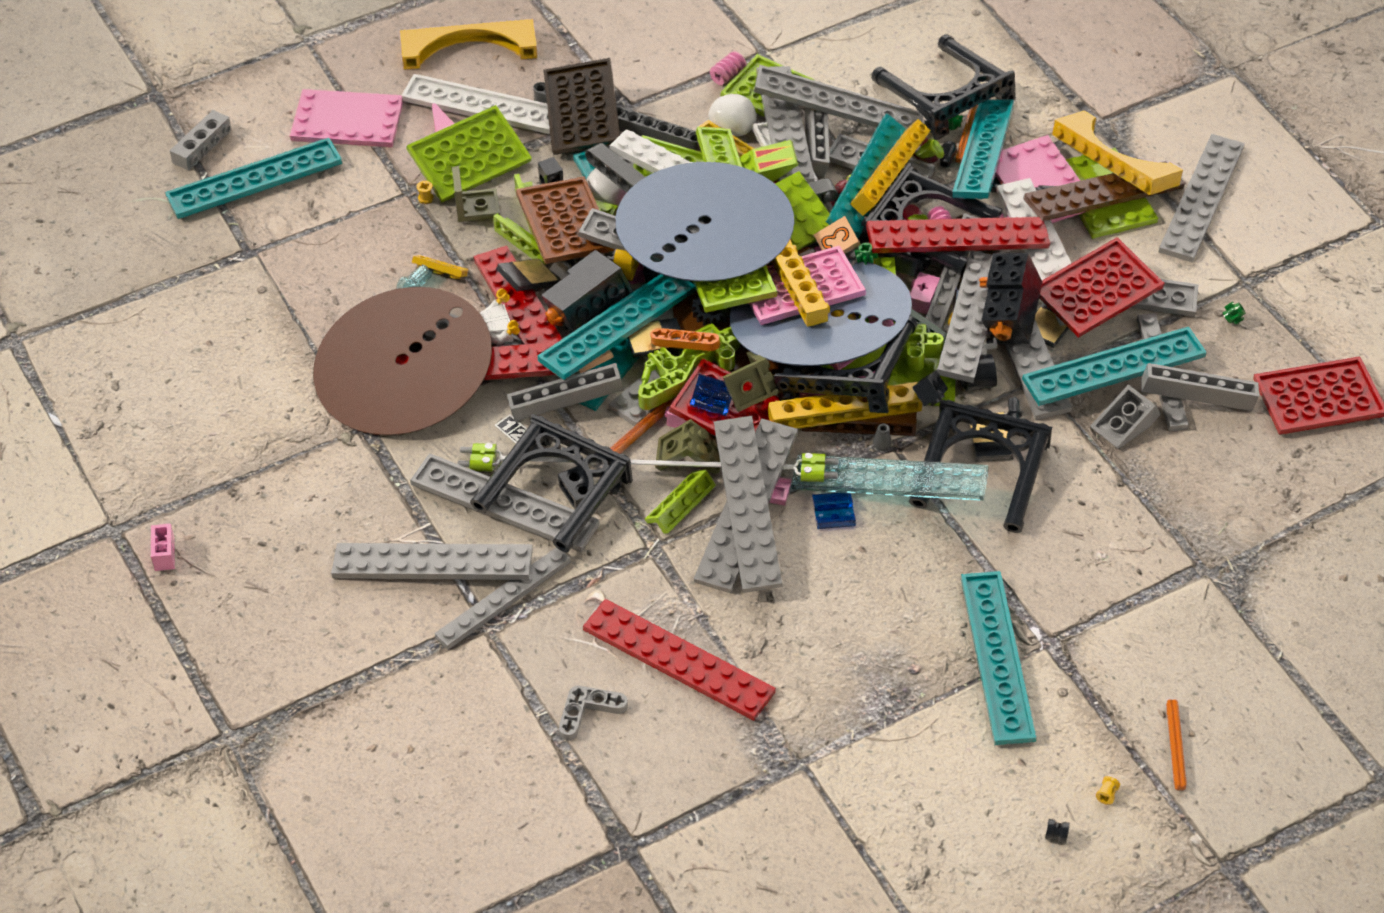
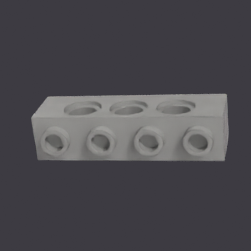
(200, 140)

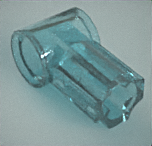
(416, 278)

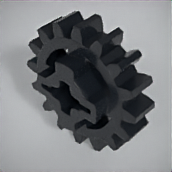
(709, 317)

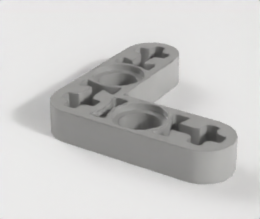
(586, 701)

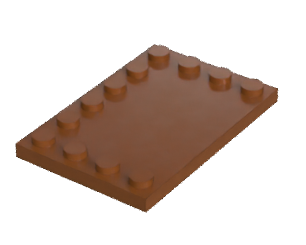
(555, 217)

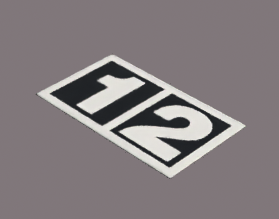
(511, 428)

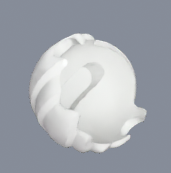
(733, 113)
(604, 189)

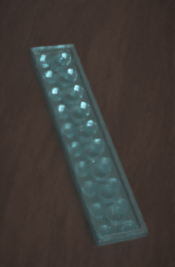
(901, 478)

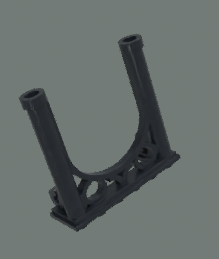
(998, 84)
(915, 187)
(845, 382)
(541, 432)
(1037, 440)

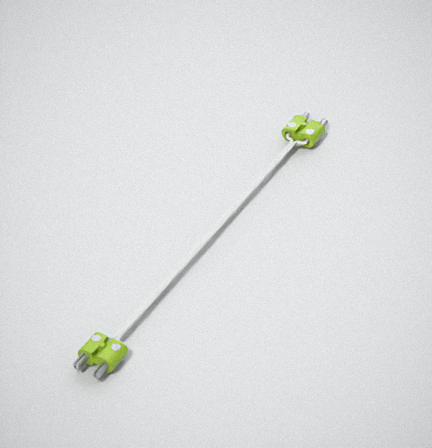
(812, 467)

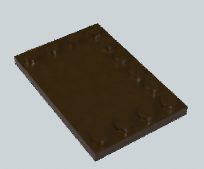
(581, 106)

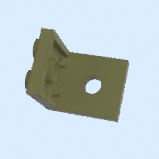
(468, 201)
(758, 374)
(688, 441)

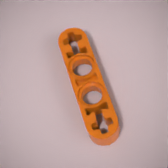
(705, 341)

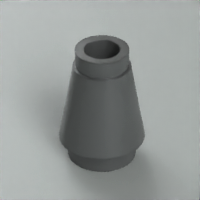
(882, 438)

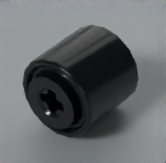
(985, 375)

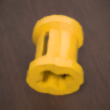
(424, 189)
(1108, 789)

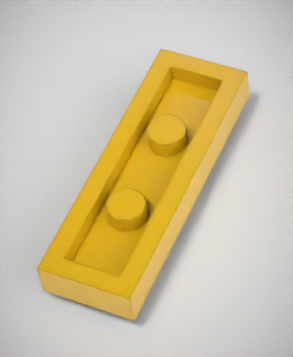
(440, 266)

